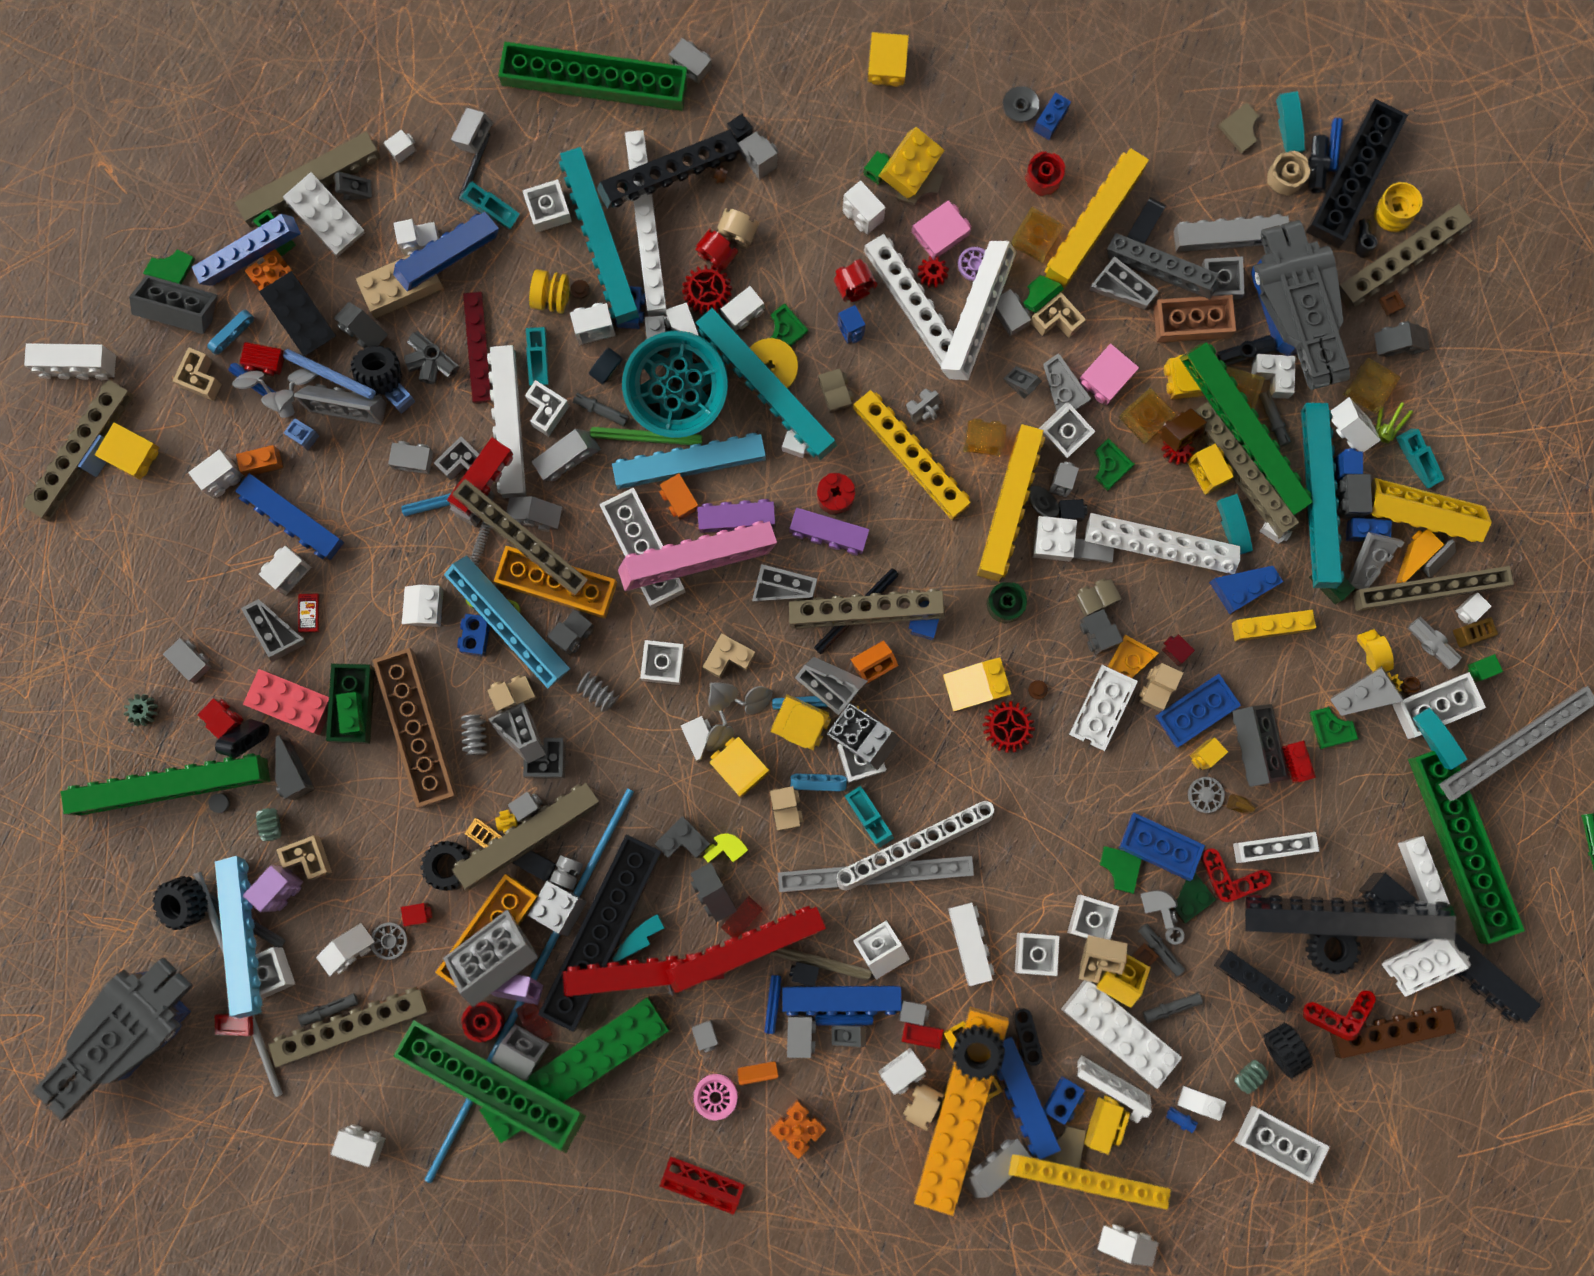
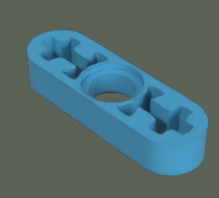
(230, 332)
(818, 782)

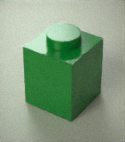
(875, 167)
(1484, 668)

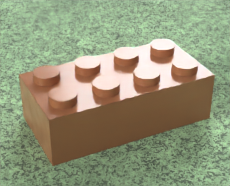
(1194, 318)

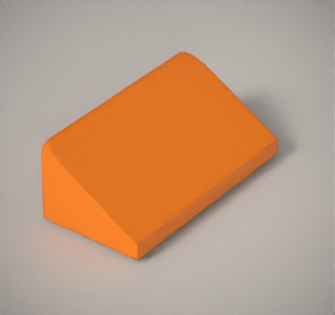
(757, 1073)

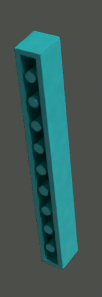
(599, 236)
(766, 384)
(1320, 481)

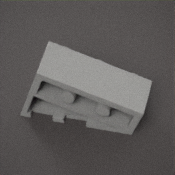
(1124, 285)
(565, 454)
(782, 584)
(273, 633)
(830, 683)
(1367, 693)
(519, 731)
(994, 1171)

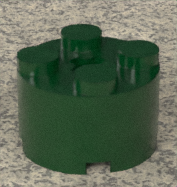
(1002, 592)

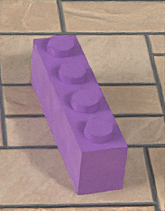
(729, 515)
(829, 531)

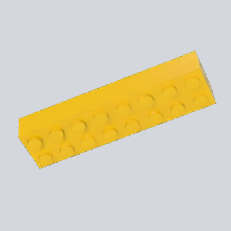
(1096, 217)
(1010, 503)

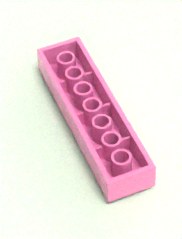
(696, 555)

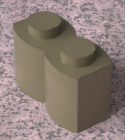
(835, 390)
(1097, 597)

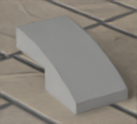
(1092, 551)

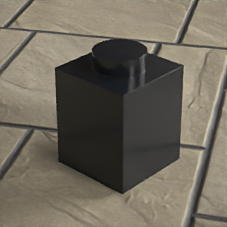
(740, 128)
(1072, 509)
(804, 973)

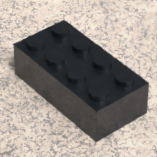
(297, 313)

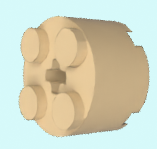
(1288, 173)
(737, 227)
(923, 1107)

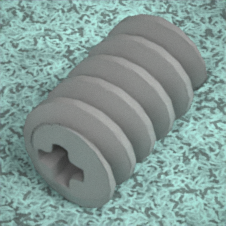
(596, 692)
(473, 735)

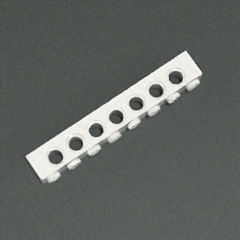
(884, 245)
(1162, 543)

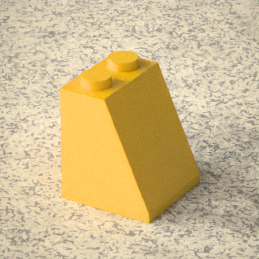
(739, 766)

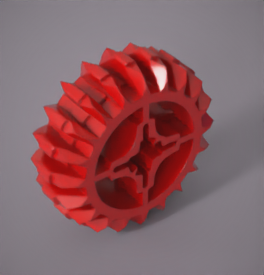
(696, 281)
(999, 726)

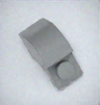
(1163, 901)

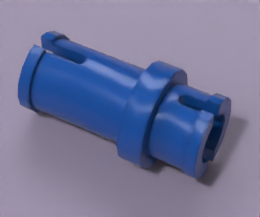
(1184, 1121)

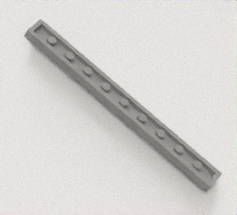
(1518, 743)
(906, 872)

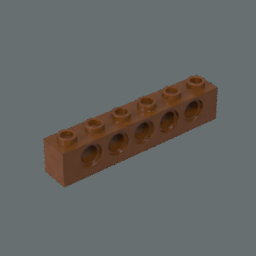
(1442, 1026)

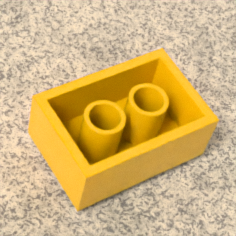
(911, 163)

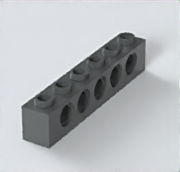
(1163, 266)

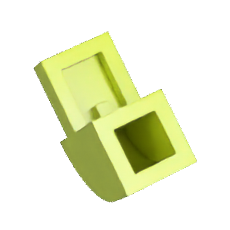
(729, 844)

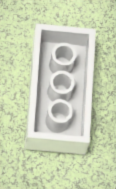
(323, 214)
(70, 361)
(1447, 700)
(1282, 1144)

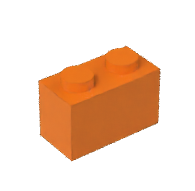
(259, 460)
(678, 496)
(874, 662)

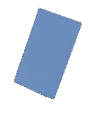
(90, 462)

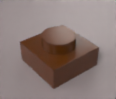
(1392, 303)
(1145, 955)

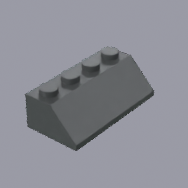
(173, 304)
(1260, 745)

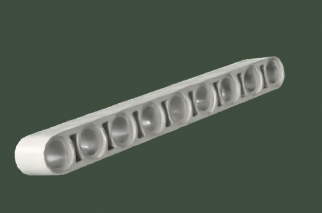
(910, 853)

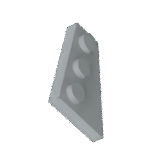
(1064, 384)
(1372, 557)

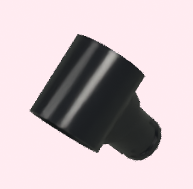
(1365, 238)

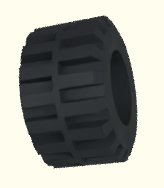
(377, 369)
(430, 862)
(180, 903)
(1340, 965)
(1288, 1050)
(978, 1069)

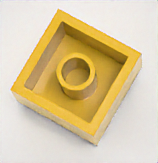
(1210, 468)
(1125, 986)

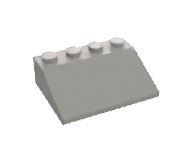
(341, 403)
(489, 958)

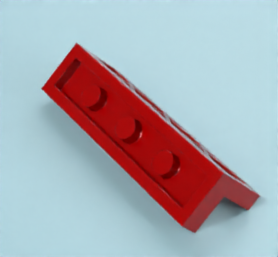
(700, 1189)

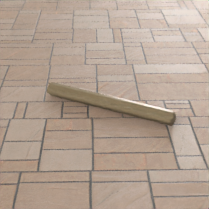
(824, 963)

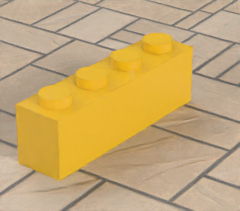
(1273, 625)

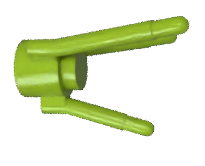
(1386, 431)

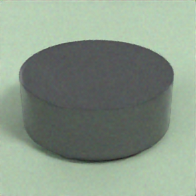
(219, 803)

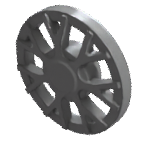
(1206, 795)
(389, 941)

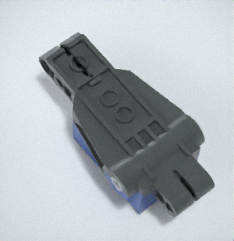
(1302, 302)
(117, 1034)

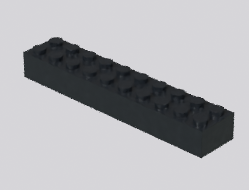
(1350, 917)
(602, 926)
(1481, 975)

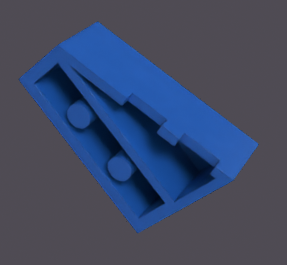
(1243, 587)

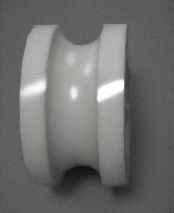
(1179, 939)

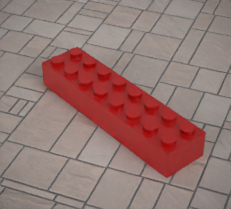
(743, 950)

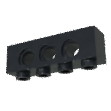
(1254, 981)

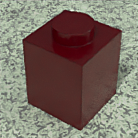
(1177, 649)

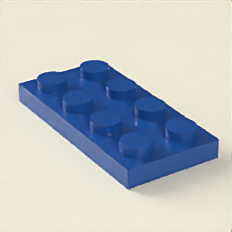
(1197, 710)
(1161, 846)

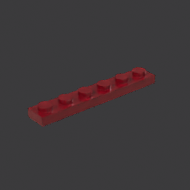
(477, 347)

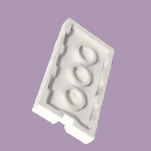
(1103, 707)
(1424, 963)
(1115, 1087)

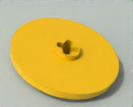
(781, 356)

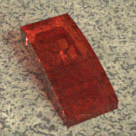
(742, 917)
(532, 1021)

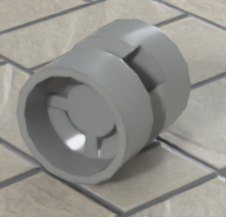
(566, 872)

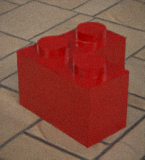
(219, 718)

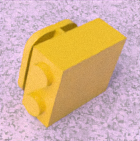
(887, 59)
(1180, 381)
(127, 451)
(800, 722)
(1106, 1125)

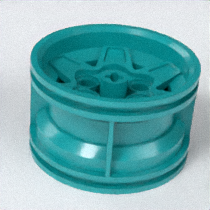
(639, 395)

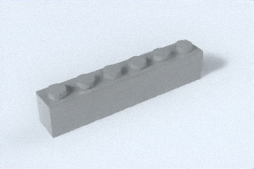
(1223, 233)

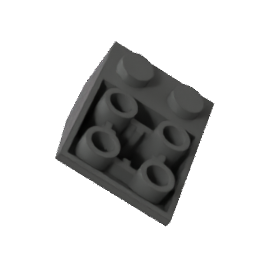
(863, 736)

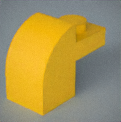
(1377, 650)

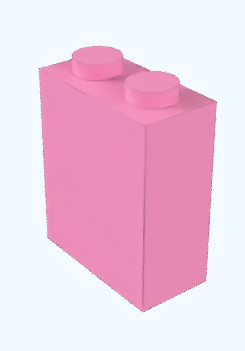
(941, 229)
(1108, 374)

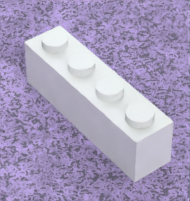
(1276, 847)
(1422, 870)
(970, 944)

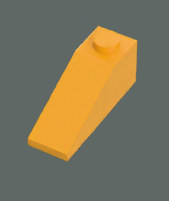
(1418, 552)

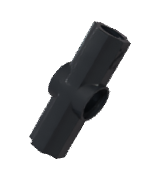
(1318, 164)
(1258, 346)

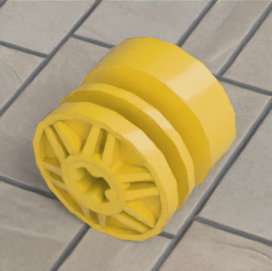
(1404, 200)
(545, 291)

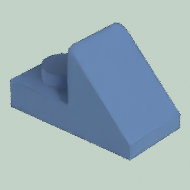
(400, 398)
(301, 434)

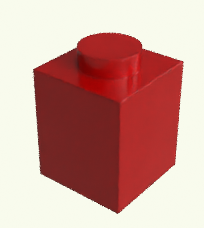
(416, 914)

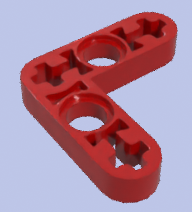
(1233, 885)
(1347, 1022)

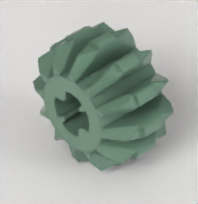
(148, 710)
(268, 824)
(1251, 1076)

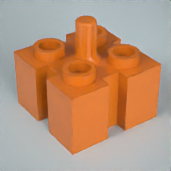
(268, 271)
(797, 1129)

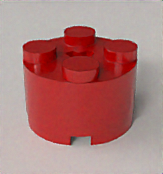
(1045, 173)
(716, 249)
(854, 281)
(832, 483)
(471, 1022)

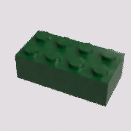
(348, 679)

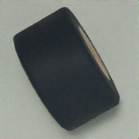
(605, 365)

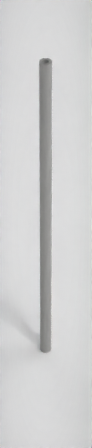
(257, 1035)

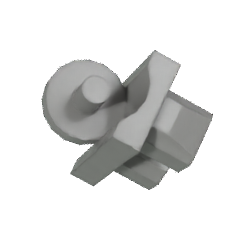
(926, 407)

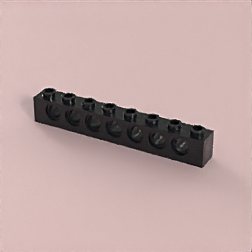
(724, 142)

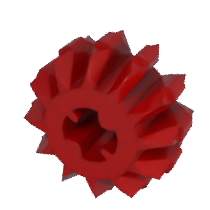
(938, 267)
(1181, 456)

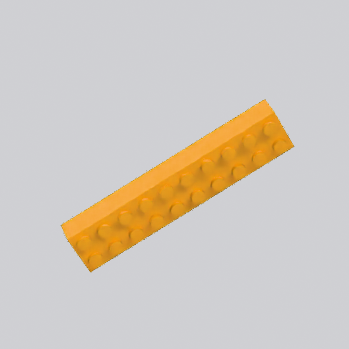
(957, 1124)

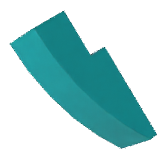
(1291, 122)
(489, 203)
(537, 355)
(1420, 457)
(1235, 523)
(1439, 739)
(869, 817)
(639, 937)

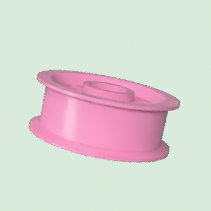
(714, 1115)

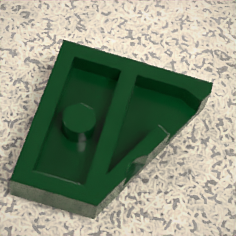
(1193, 899)

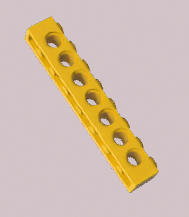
(874, 401)
(1089, 1181)

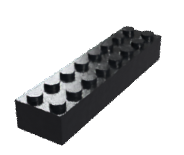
(1356, 173)

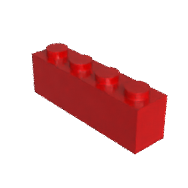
(485, 470)

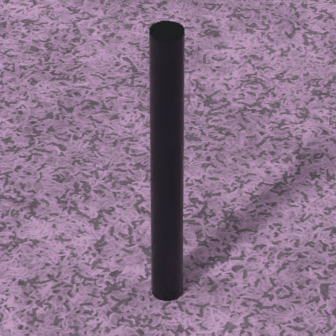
(474, 165)

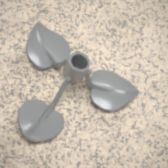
(278, 401)
(720, 698)

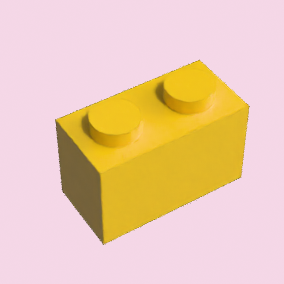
(1208, 754)

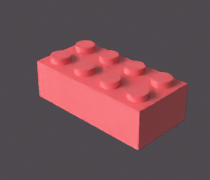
(288, 702)

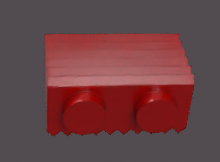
(262, 358)
(1298, 762)

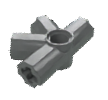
(422, 360)

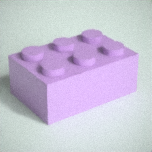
(273, 889)

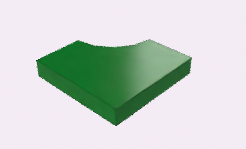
(171, 268)
(1041, 292)
(787, 326)
(1112, 463)
(1330, 729)
(1123, 868)

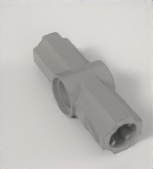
(1434, 643)

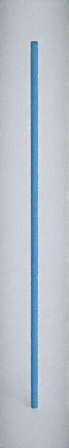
(535, 973)

